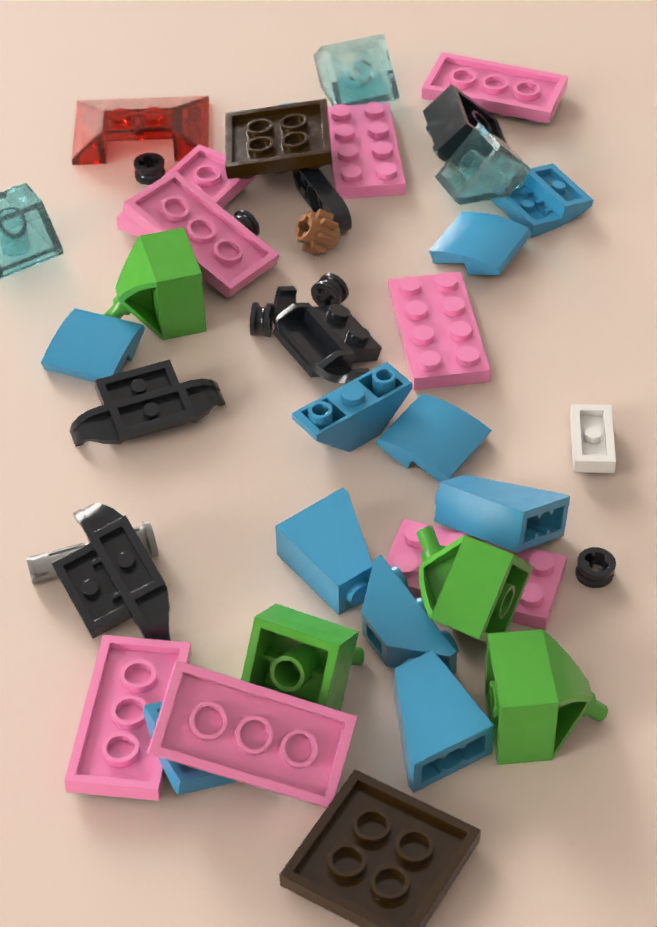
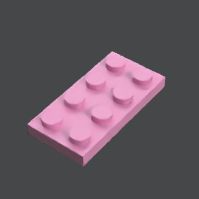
(498, 86)
(365, 151)
(208, 173)
(223, 247)
(438, 331)
(539, 592)
(112, 731)
(252, 734)

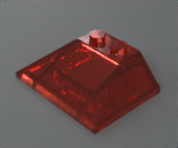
(134, 119)

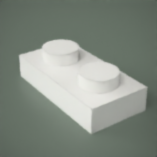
(592, 438)

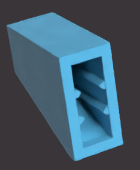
(501, 511)
(327, 550)
(437, 721)

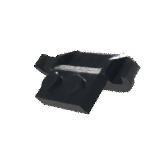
(322, 337)
(144, 403)
(114, 576)

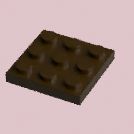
(277, 139)
(380, 856)

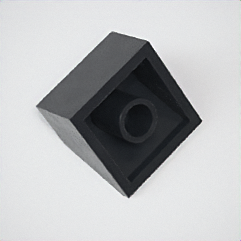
(453, 118)

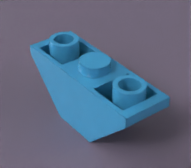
(355, 410)
(398, 622)

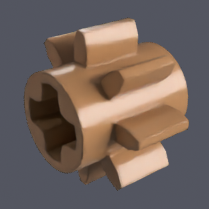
(317, 232)

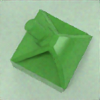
(162, 286)
(470, 584)
(301, 655)
(534, 695)

